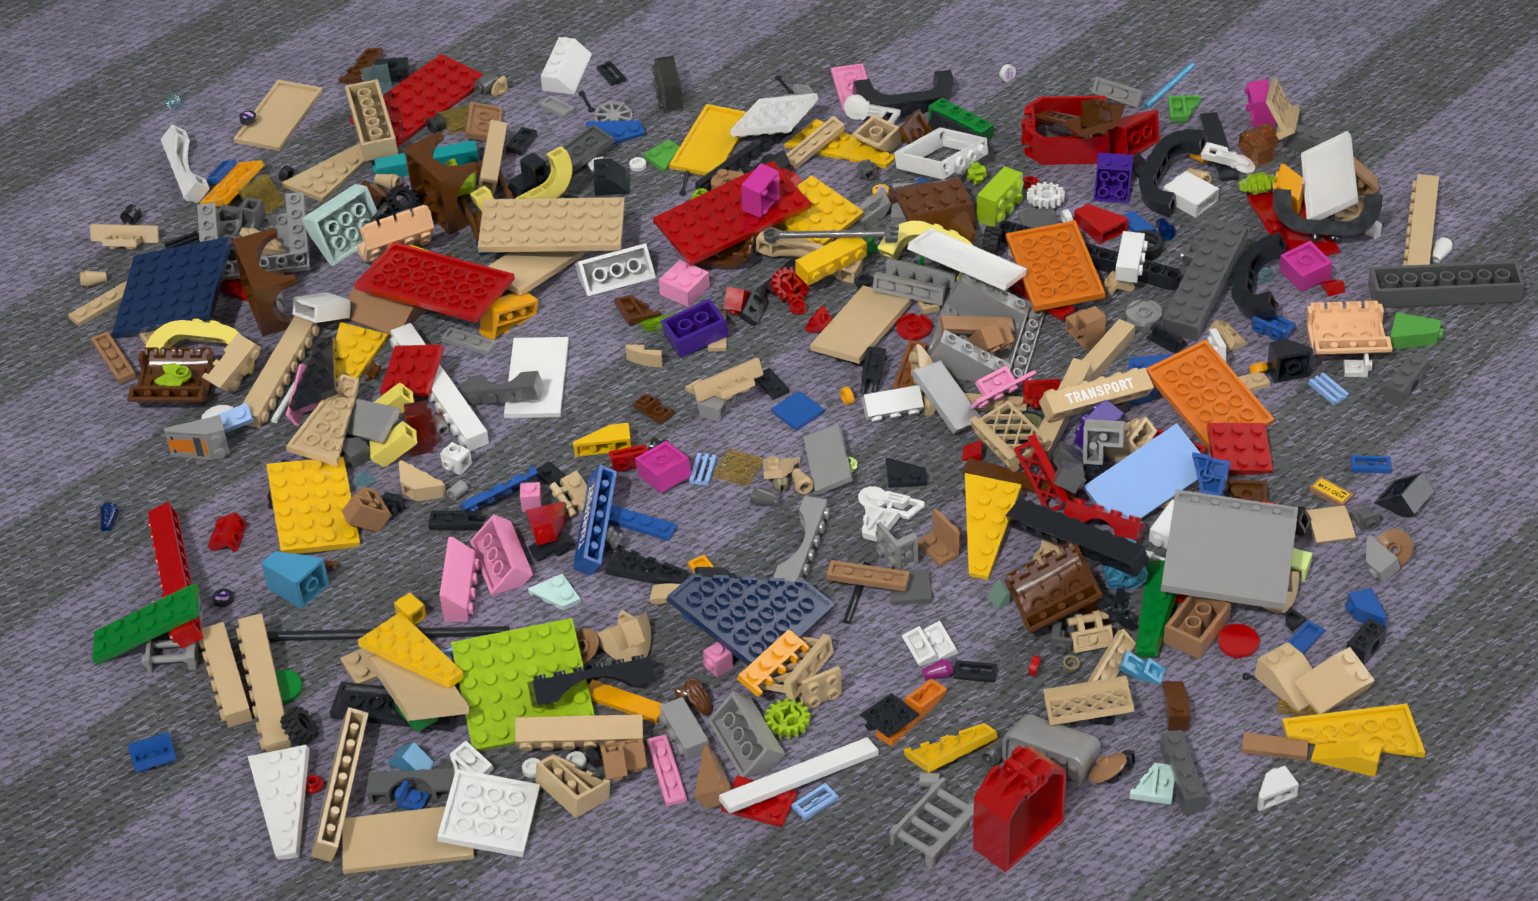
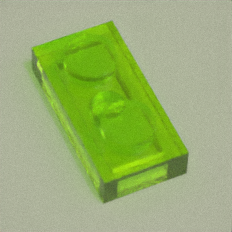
(650, 324)

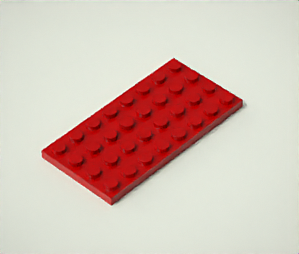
(427, 92)
(717, 218)
(434, 282)

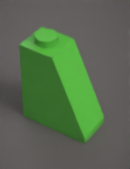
(1414, 331)

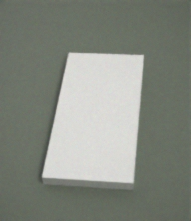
(1329, 177)
(967, 259)
(547, 357)

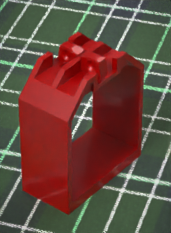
(1060, 149)
(1002, 824)

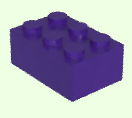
(694, 328)

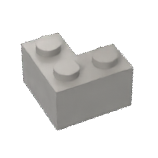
(1099, 435)

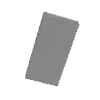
(557, 107)

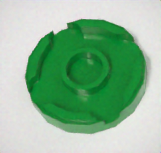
(289, 685)

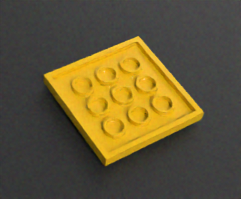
(827, 212)

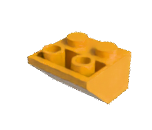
(1290, 180)

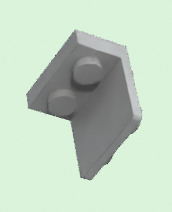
(898, 553)

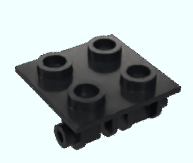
(888, 715)

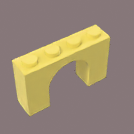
(402, 436)

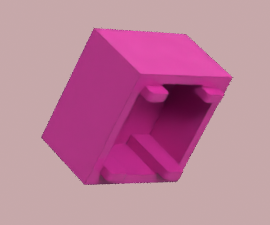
(1259, 110)
(760, 190)
(1305, 266)
(663, 466)

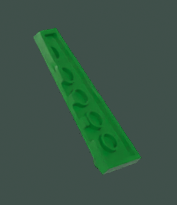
(1154, 611)

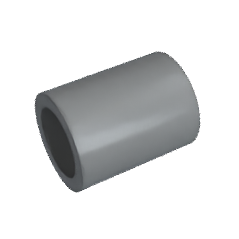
(439, 423)
(457, 490)
(927, 779)

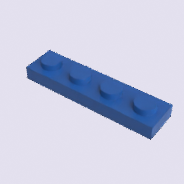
(641, 523)

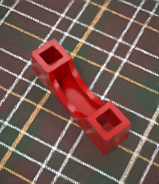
(1128, 527)

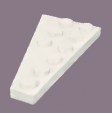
(281, 790)

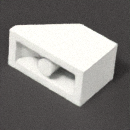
(1276, 788)

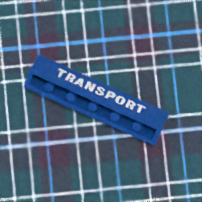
(594, 520)

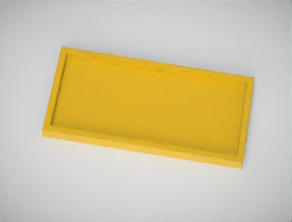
(708, 141)

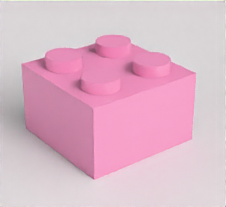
(684, 283)

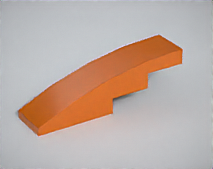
(922, 702)

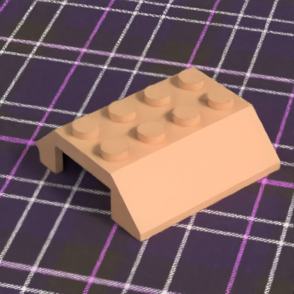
(406, 230)
(1348, 329)

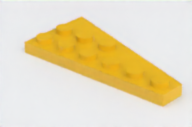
(408, 647)

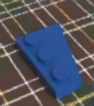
(620, 130)

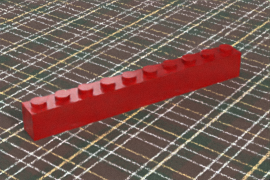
(172, 566)

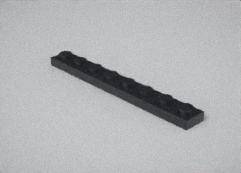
(743, 157)

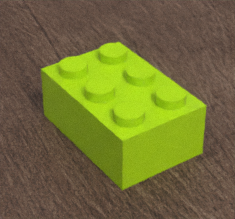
(999, 196)

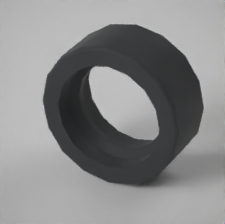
(1153, 238)

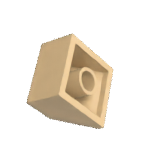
(879, 134)

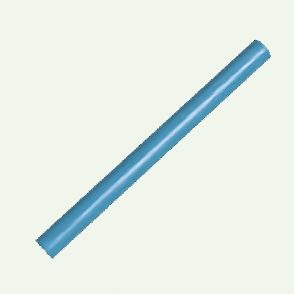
(1169, 85)

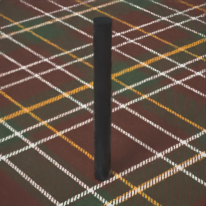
(853, 601)

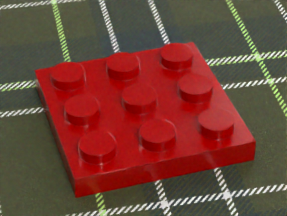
(413, 367)
(1242, 445)

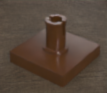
(914, 128)

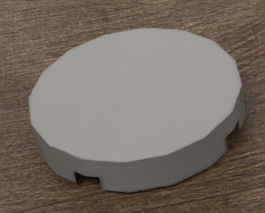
(1138, 313)

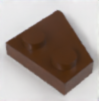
(634, 310)

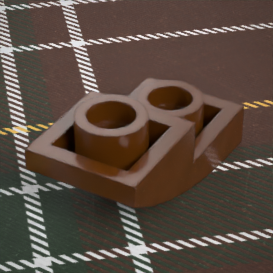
(651, 408)

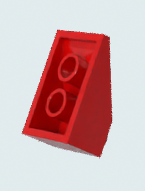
(1135, 133)

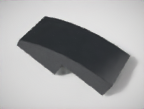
(559, 546)

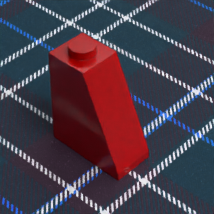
(1100, 223)
(546, 522)

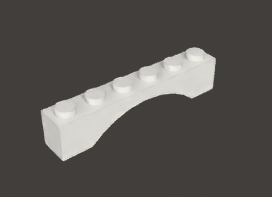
(176, 145)

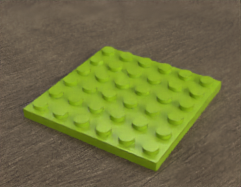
(498, 674)

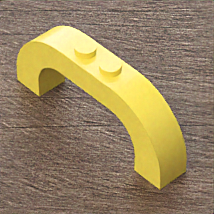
(552, 188)
(908, 232)
(192, 330)

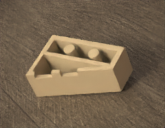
(234, 364)
(570, 786)

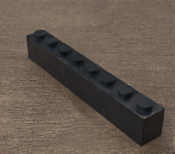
(1093, 542)

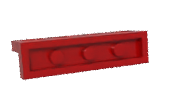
(1047, 470)

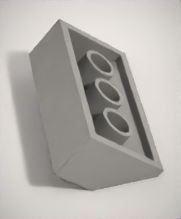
(745, 735)

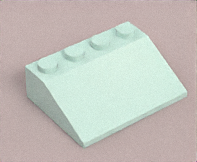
(338, 223)

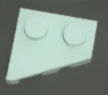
(556, 592)
(1155, 785)

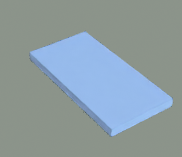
(1147, 475)

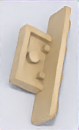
(124, 235)
(729, 382)

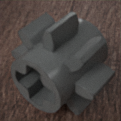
(866, 170)

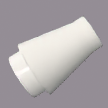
(1442, 248)

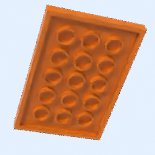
(1056, 265)
(1206, 390)

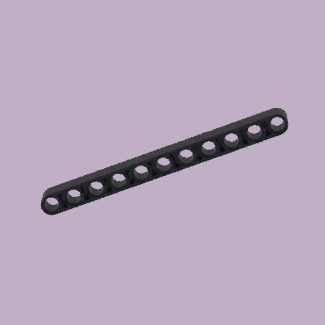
(1106, 260)

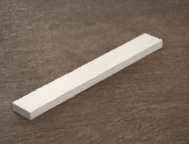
(798, 775)

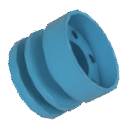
(1119, 579)

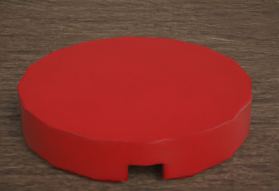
(914, 327)
(1238, 640)

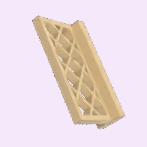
(1281, 109)
(997, 442)
(803, 669)
(1089, 693)

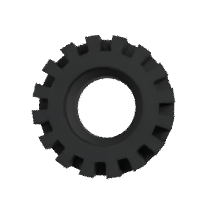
(403, 191)
(992, 240)
(299, 726)

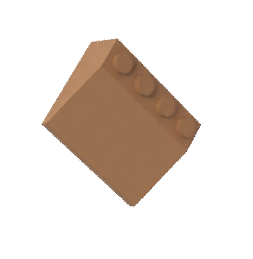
(381, 312)

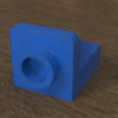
(410, 798)

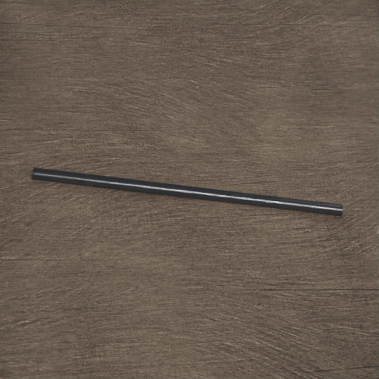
(350, 634)

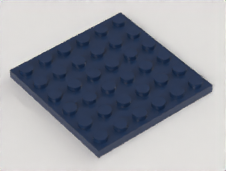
(172, 286)

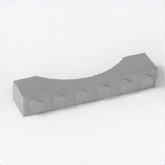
(812, 516)

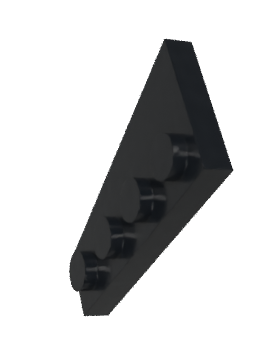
(636, 567)

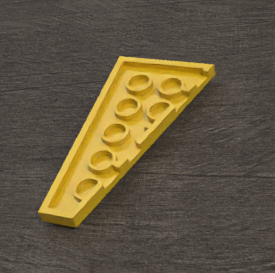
(844, 147)
(356, 349)
(986, 508)
(1384, 726)

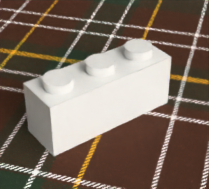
(1131, 256)
(893, 403)

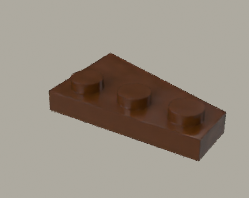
(1248, 489)

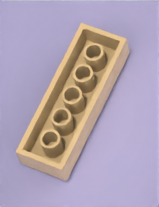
(371, 120)

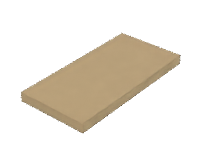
(279, 115)
(534, 267)
(860, 324)
(416, 694)
(397, 841)

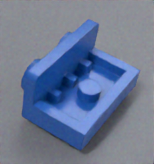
(1275, 327)
(152, 752)

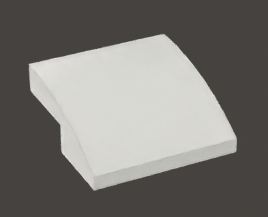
(922, 650)

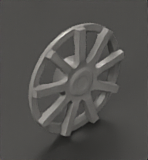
(613, 115)

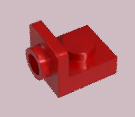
(818, 321)

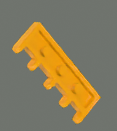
(771, 661)

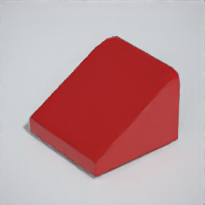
(1333, 287)
(972, 451)

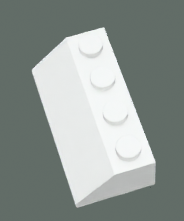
(565, 66)
(615, 269)

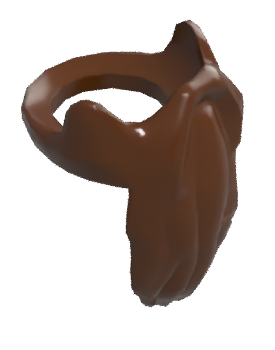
(696, 695)

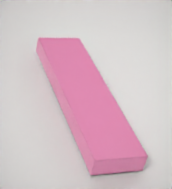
(666, 770)

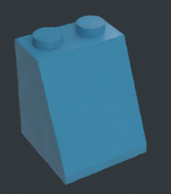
(295, 576)

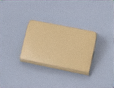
(1229, 335)

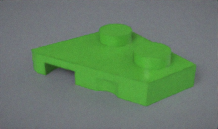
(1182, 107)
(661, 155)

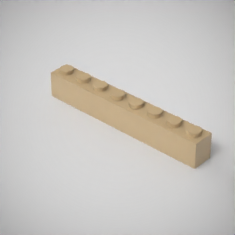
(1421, 220)
(279, 369)
(263, 682)
(339, 785)

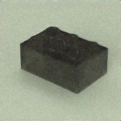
(667, 84)

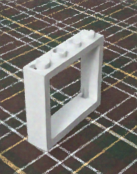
(912, 156)

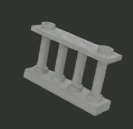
(914, 281)
(189, 656)
(946, 839)

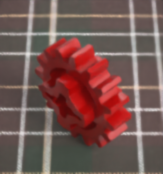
(789, 285)

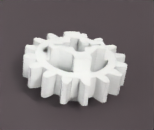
(1045, 195)

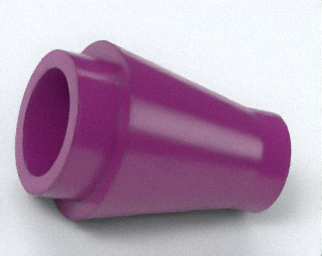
(938, 670)

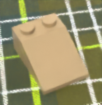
(1280, 670)
(1335, 681)

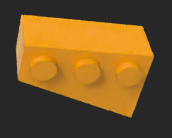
(506, 313)

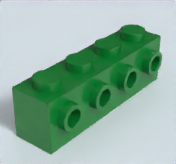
(962, 116)

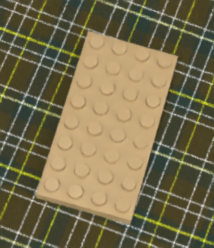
(551, 224)

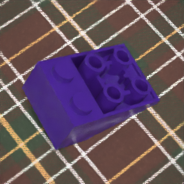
(1113, 178)

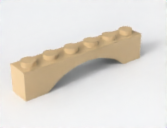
(801, 247)

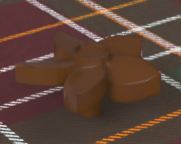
(373, 371)
(330, 565)

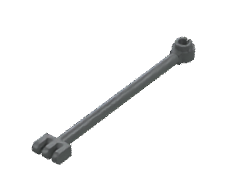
(771, 235)

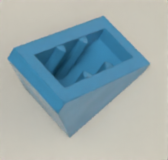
(411, 758)

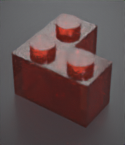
(418, 417)

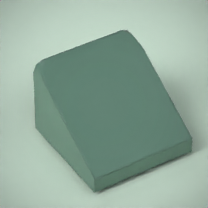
(999, 595)

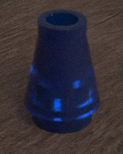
(1165, 229)
(108, 515)

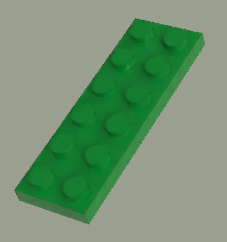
(146, 624)

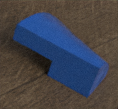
(1211, 473)

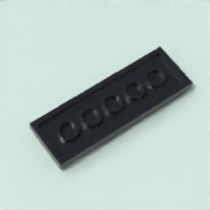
(378, 705)

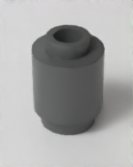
(485, 83)

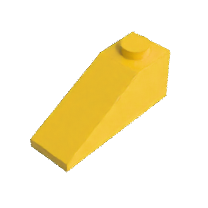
(603, 440)
(1350, 756)

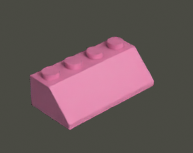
(500, 555)
(458, 581)

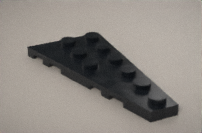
(319, 377)

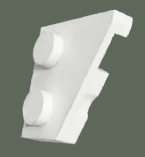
(1217, 343)
(877, 514)

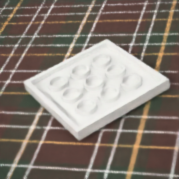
(774, 115)
(488, 813)

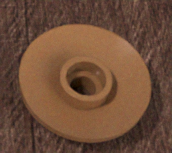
(1397, 539)
(587, 643)
(1107, 767)

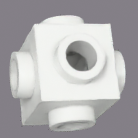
(456, 458)

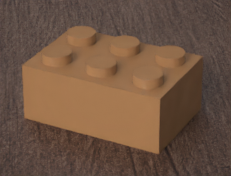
(1196, 625)

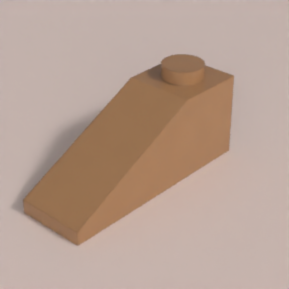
(711, 780)

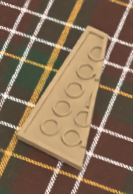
(328, 175)
(326, 427)

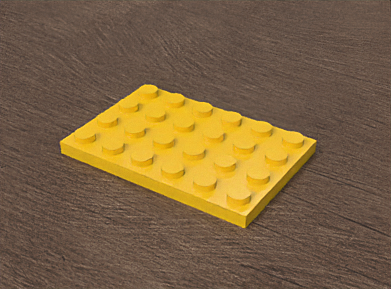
(309, 506)

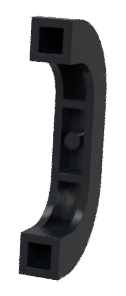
(907, 101)
(1173, 144)
(1325, 228)
(1246, 271)

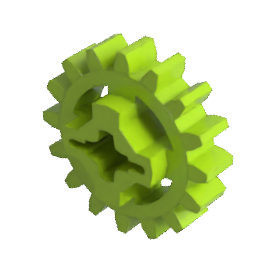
(1257, 183)
(787, 718)

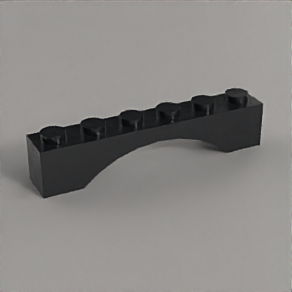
(631, 673)

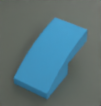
(1142, 670)

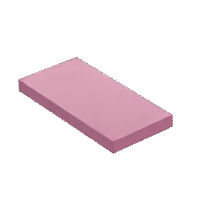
(843, 80)

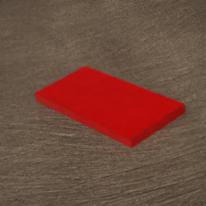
(1264, 210)

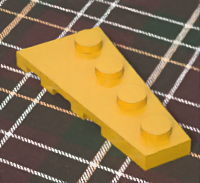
(951, 747)

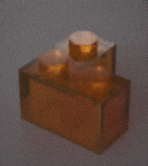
(1258, 144)

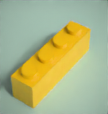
(830, 259)

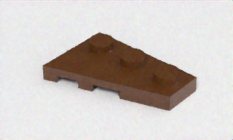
(366, 59)

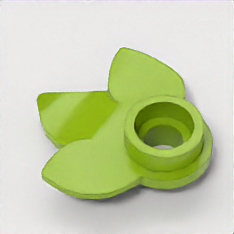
(174, 375)

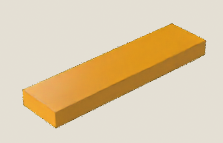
(624, 701)

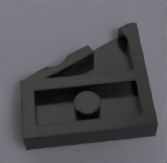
(904, 474)

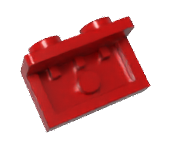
(1034, 390)
(625, 458)
(227, 532)

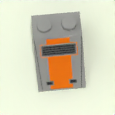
(198, 439)

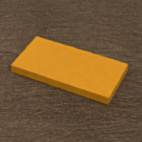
(234, 180)

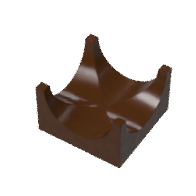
(438, 183)
(260, 285)

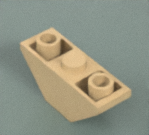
(419, 484)

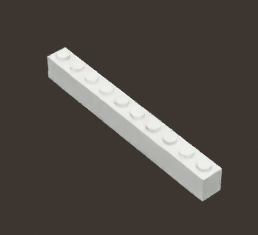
(447, 397)

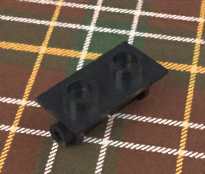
(1169, 341)

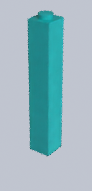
(396, 164)

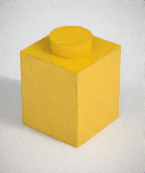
(411, 608)

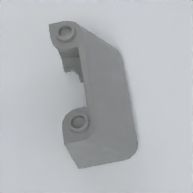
(1064, 746)

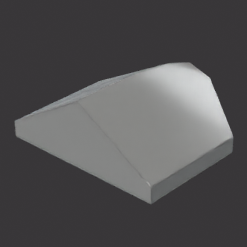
(875, 206)

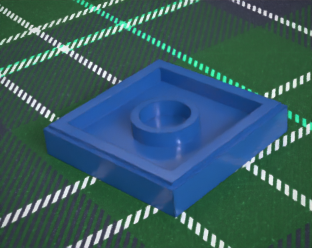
(797, 410)

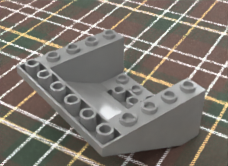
(289, 229)
(978, 298)
(1230, 549)

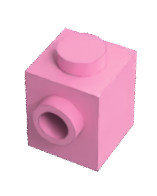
(530, 495)
(717, 659)

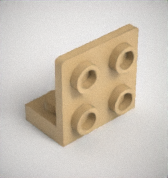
(821, 688)

